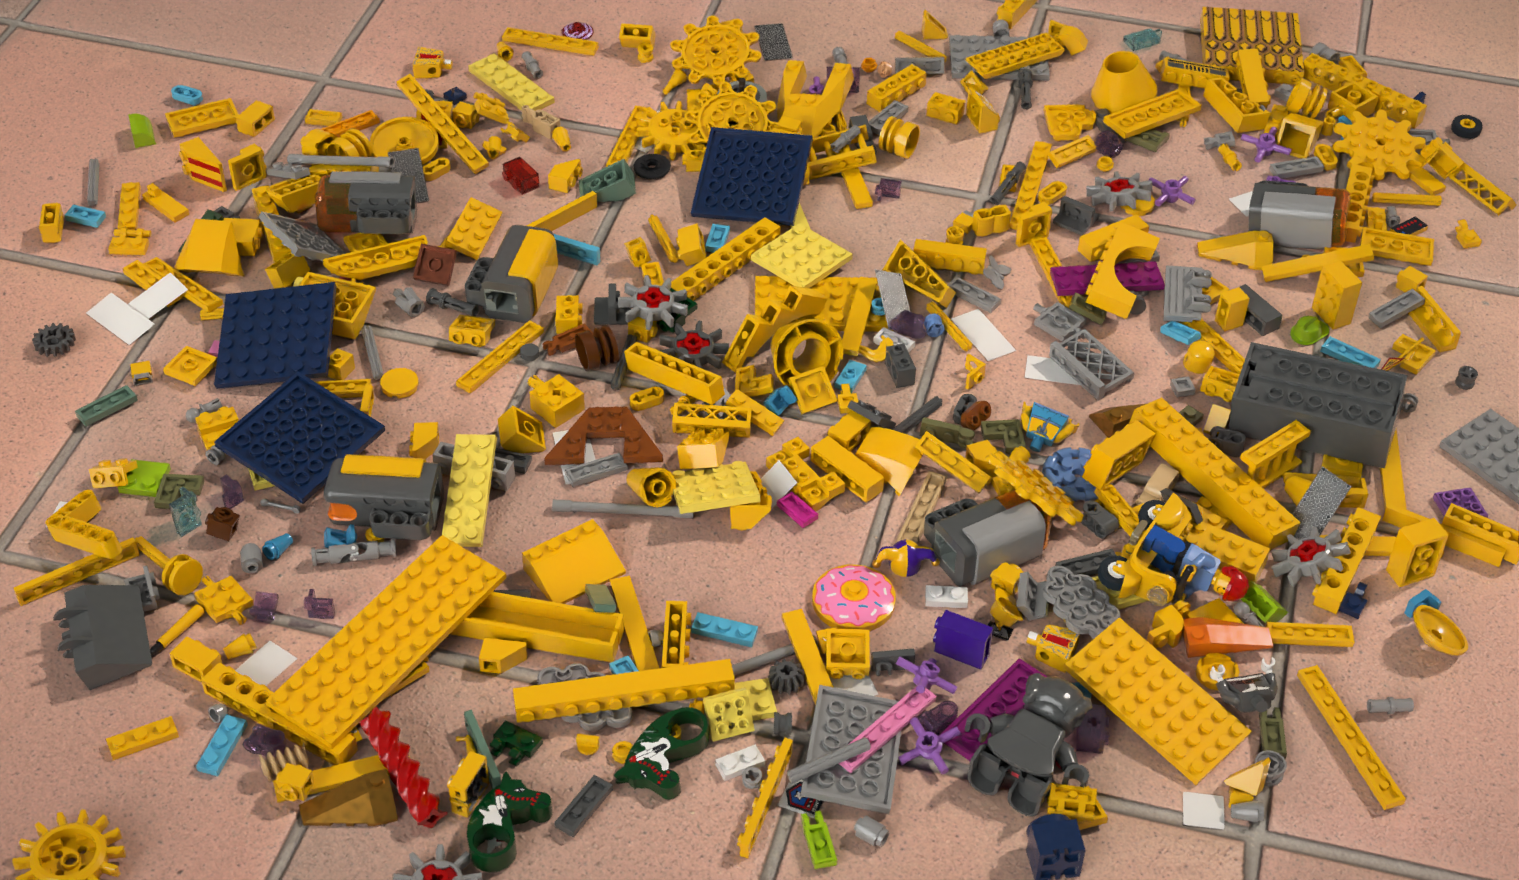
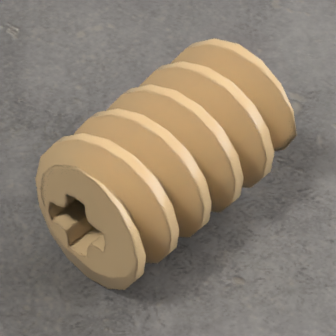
(275, 764)

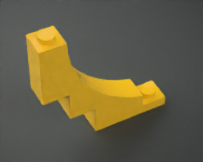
(758, 329)

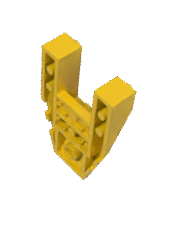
(813, 109)

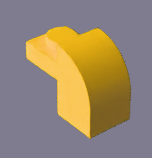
(1072, 39)
(1167, 628)

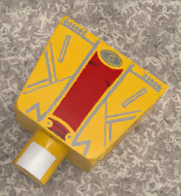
(430, 63)
(1054, 645)

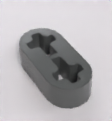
(961, 407)

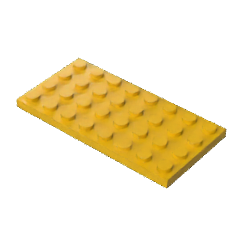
(837, 308)
(1157, 700)

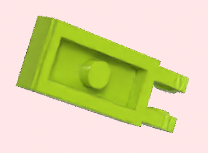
(819, 841)

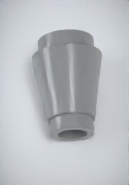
(1248, 811)

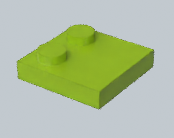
(145, 479)

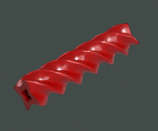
(402, 769)

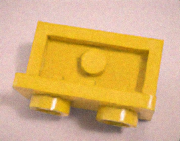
(111, 473)

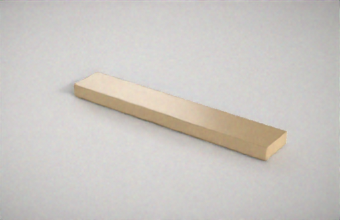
(923, 505)

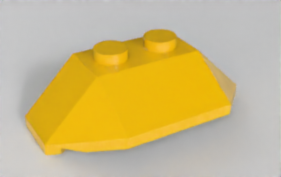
(294, 193)

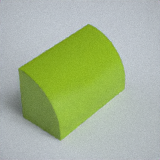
(141, 130)
(1263, 604)

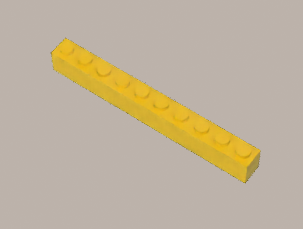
(623, 690)

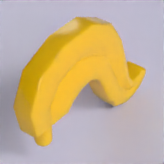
(879, 354)

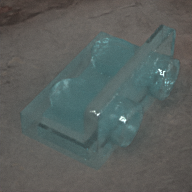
(1143, 39)
(185, 512)

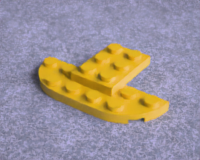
(373, 256)

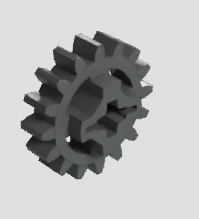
(54, 339)

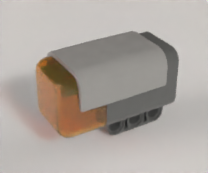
(366, 202)
(1300, 214)
(979, 537)

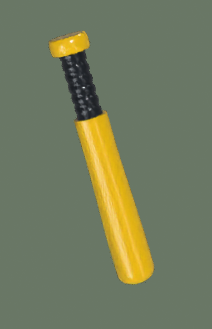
(177, 629)

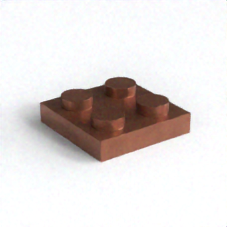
(435, 264)

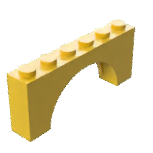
(1106, 290)

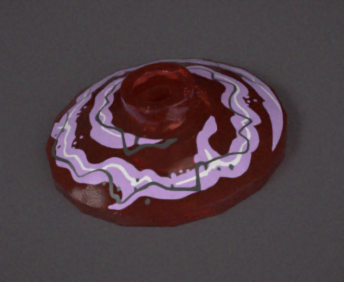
(577, 30)

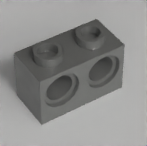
(900, 365)

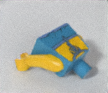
(1045, 425)

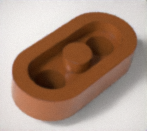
(975, 414)

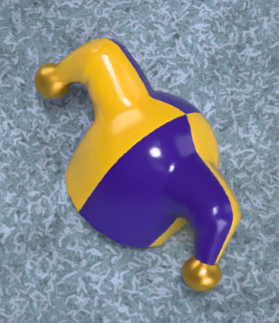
(905, 557)

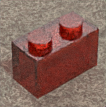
(520, 175)

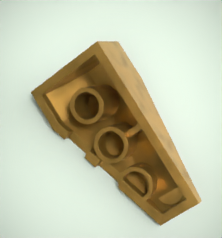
(1113, 419)
(359, 801)

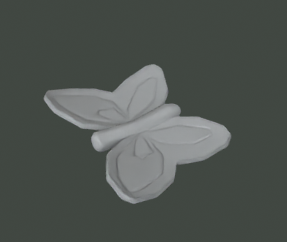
(995, 272)

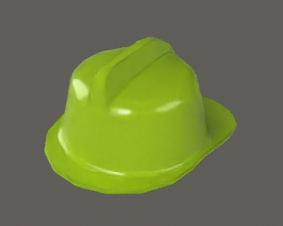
(1309, 330)

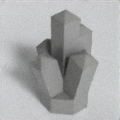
(409, 301)

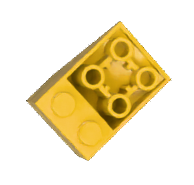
(703, 449)

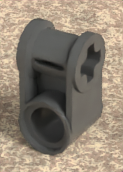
(1228, 441)
(1100, 520)

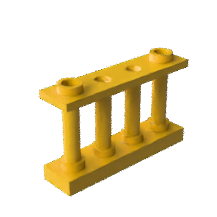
(841, 162)
(1274, 448)

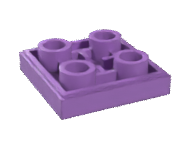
(1462, 497)

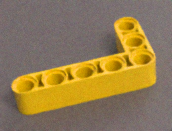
(71, 527)

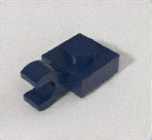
(1354, 603)

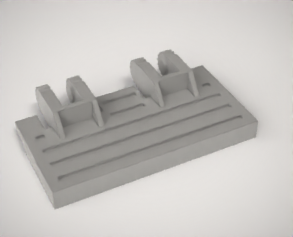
(1184, 293)

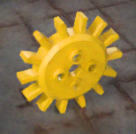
(659, 130)
(68, 841)

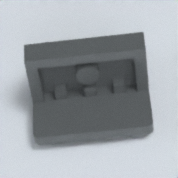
(1075, 216)
(607, 310)

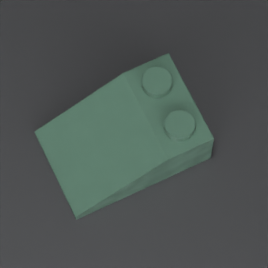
(610, 183)

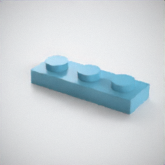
(577, 250)
(1348, 353)
(724, 629)
(221, 745)

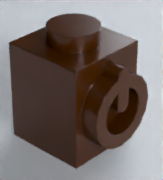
(222, 523)

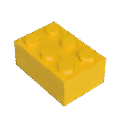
(1336, 294)
(1417, 552)

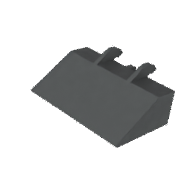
(104, 632)

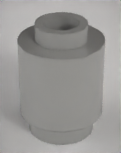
(251, 558)
(871, 831)

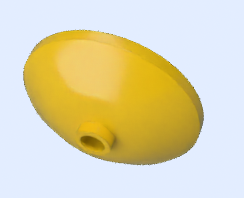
(1439, 631)

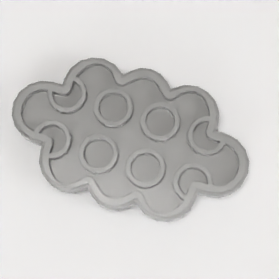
(1079, 601)
(588, 721)

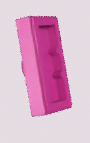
(797, 509)

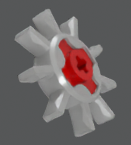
(1119, 191)
(653, 302)
(1310, 556)
(439, 868)

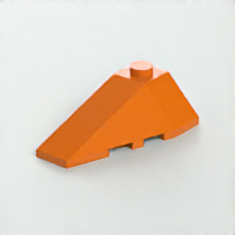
(1220, 636)

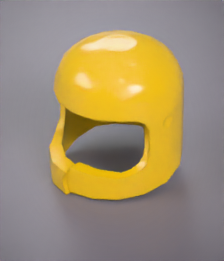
(1199, 357)

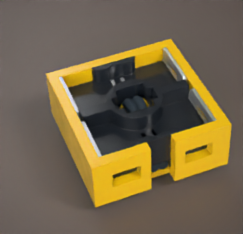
(468, 784)

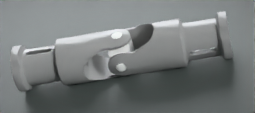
(345, 553)

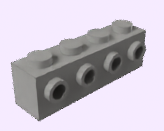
(503, 469)

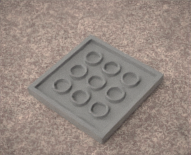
(301, 237)

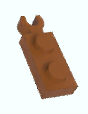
(564, 340)

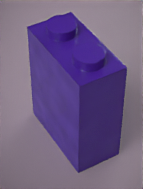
(962, 639)

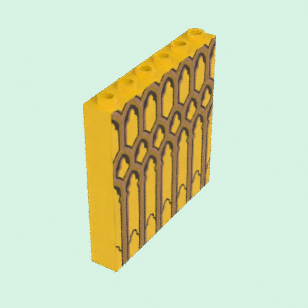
(1272, 32)

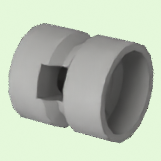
(1326, 53)

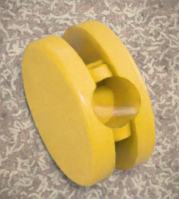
(182, 574)

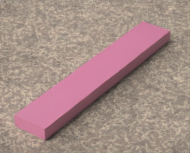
(890, 724)

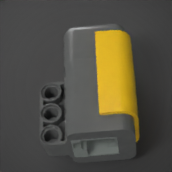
(518, 275)
(385, 493)

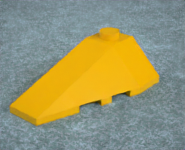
(1246, 248)
(748, 515)

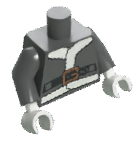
(1249, 691)

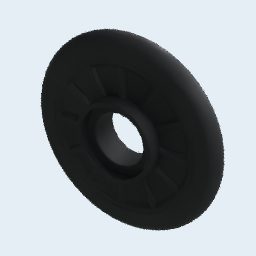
(661, 162)

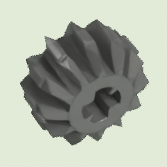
(786, 676)

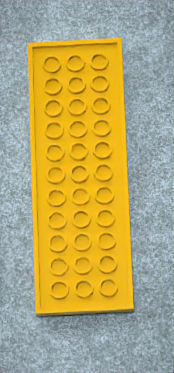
(385, 641)

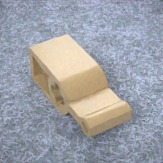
(541, 121)
(1162, 478)

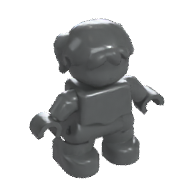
(1030, 743)

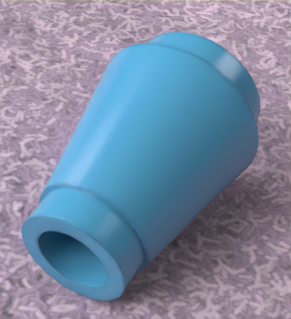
(276, 547)

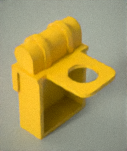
(1441, 157)

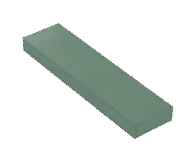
(481, 747)

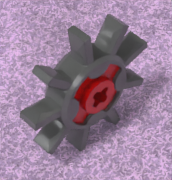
(695, 346)

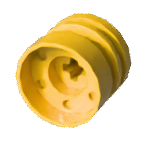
(1304, 98)
(899, 137)
(350, 143)

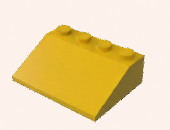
(351, 303)
(572, 560)

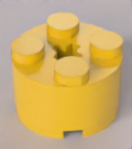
(316, 142)

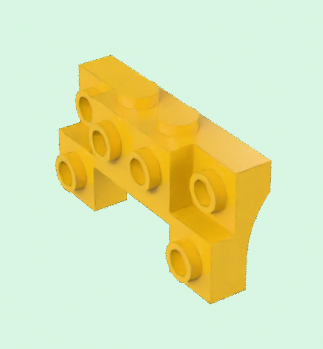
(809, 486)

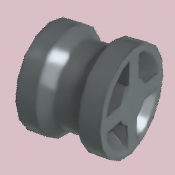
(1466, 377)
(782, 723)

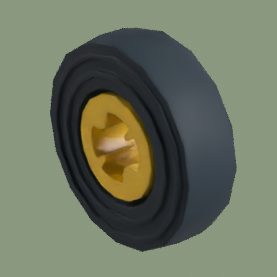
(1466, 126)

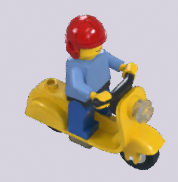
(1183, 565)

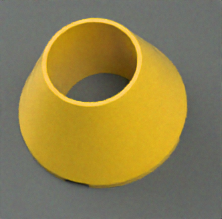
(1122, 82)
(822, 348)

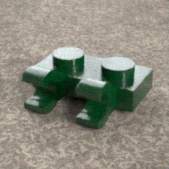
(517, 739)

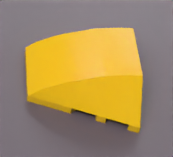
(210, 249)
(891, 455)

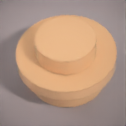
(884, 69)

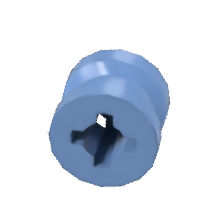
(934, 325)

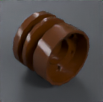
(596, 347)

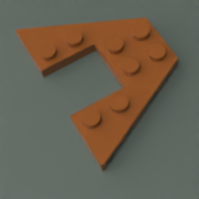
(605, 423)

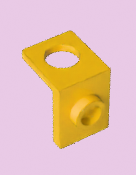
(976, 375)

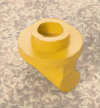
(587, 744)

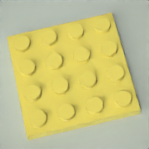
(801, 257)
(714, 487)

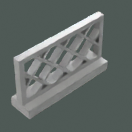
(1079, 370)

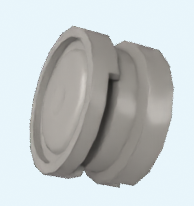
(1276, 768)

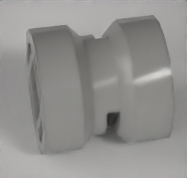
(1000, 28)

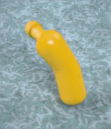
(469, 743)

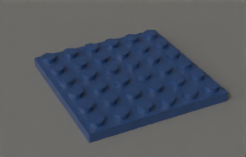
(752, 176)
(275, 335)
(298, 436)

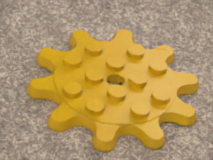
(702, 41)
(728, 107)
(1362, 144)
(1035, 487)

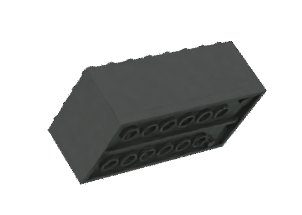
(1342, 403)

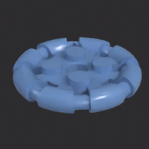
(1075, 487)

